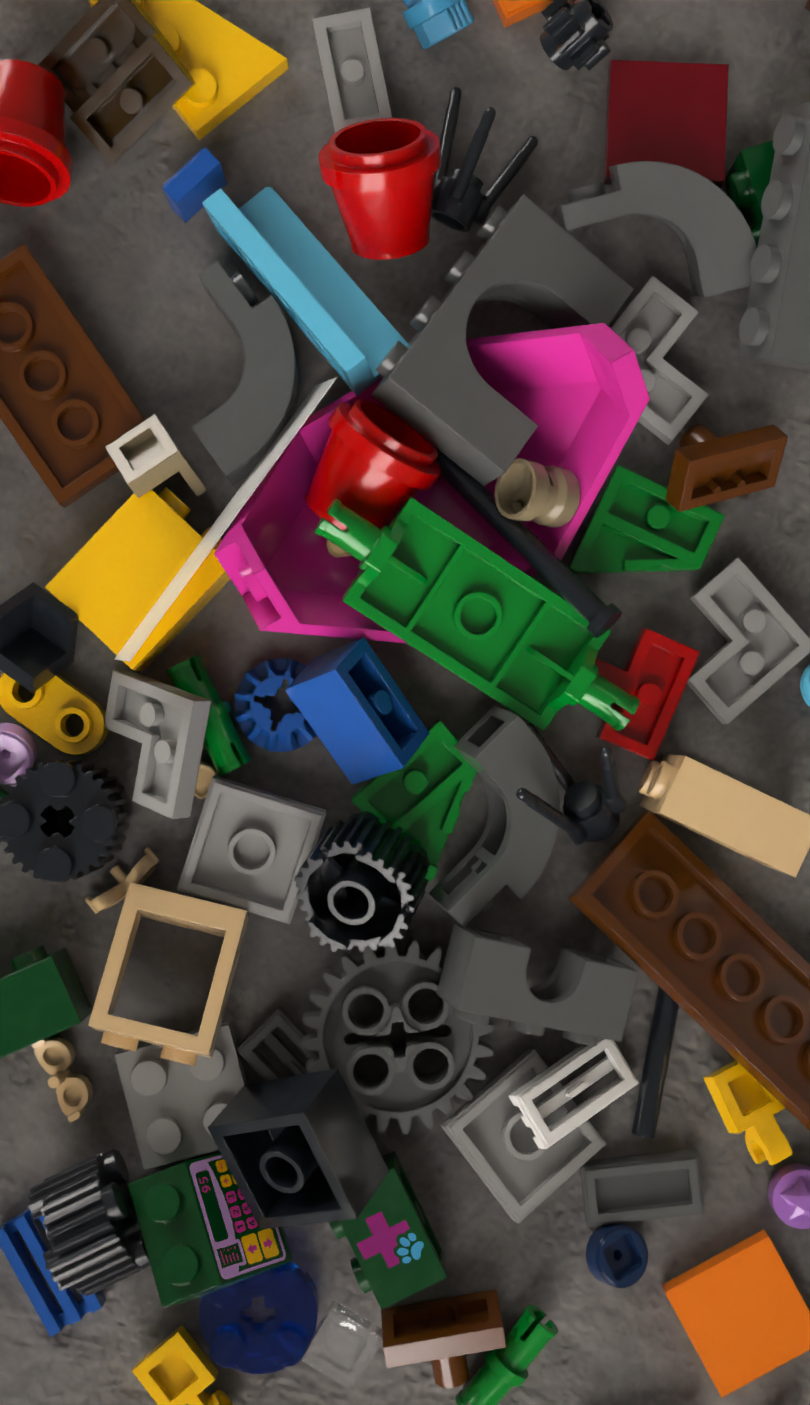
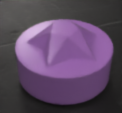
(791, 1195)

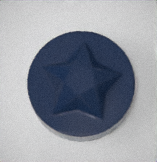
(617, 1255)

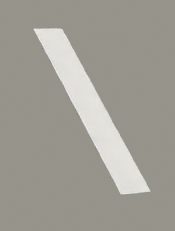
(223, 521)

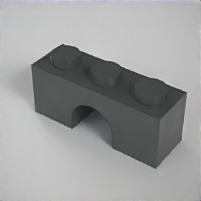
(583, 996)

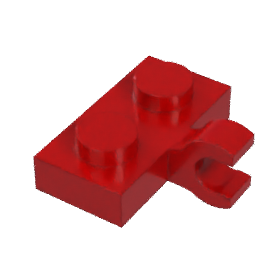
(656, 676)

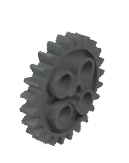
(401, 1088)

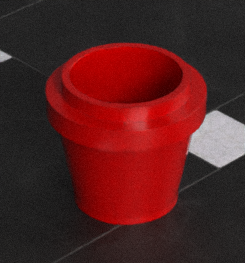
(32, 135)
(383, 184)
(371, 464)

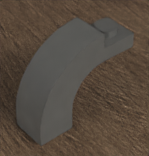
(693, 207)
(269, 387)
(515, 836)

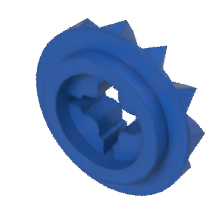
(257, 720)

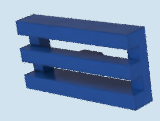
(32, 1282)

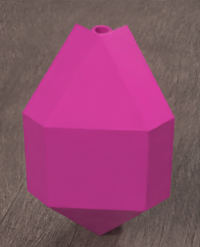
(568, 380)

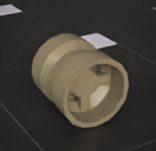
(537, 493)

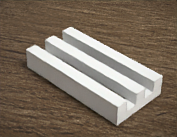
(534, 1115)

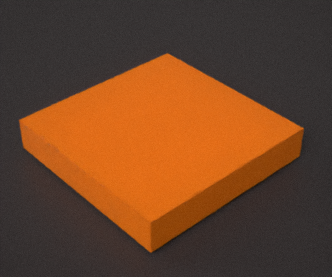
(741, 1312)

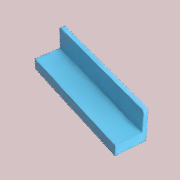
(306, 284)

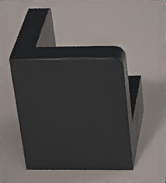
(36, 637)

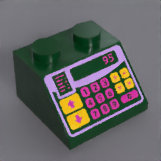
(202, 1230)

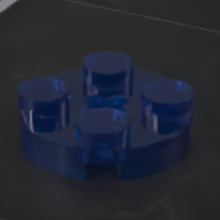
(267, 1346)

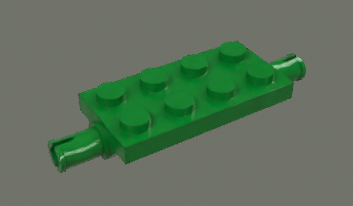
(475, 614)

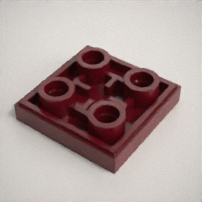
(667, 115)

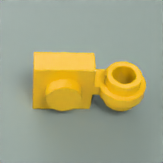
(179, 1372)

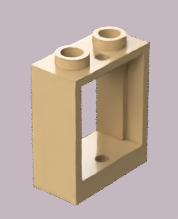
(727, 812)
(182, 912)

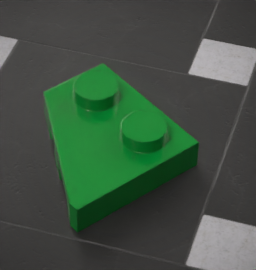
(643, 532)
(423, 794)

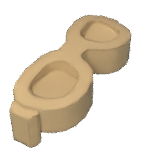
(72, 1090)

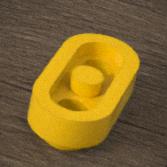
(49, 711)

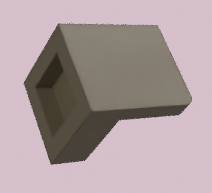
(150, 457)

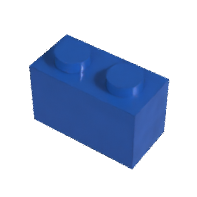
(358, 711)

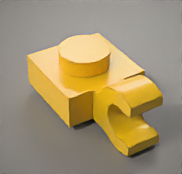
(749, 1108)

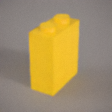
(130, 566)

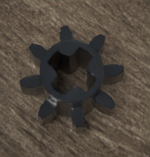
(576, 33)

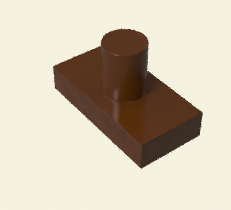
(725, 467)
(443, 1334)

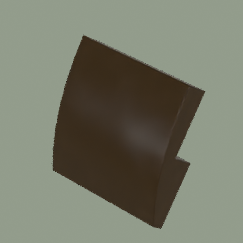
(117, 75)

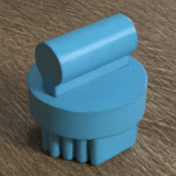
(436, 19)

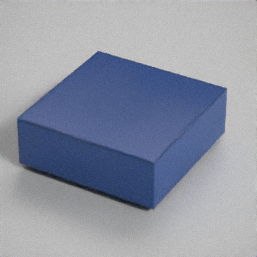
(194, 184)

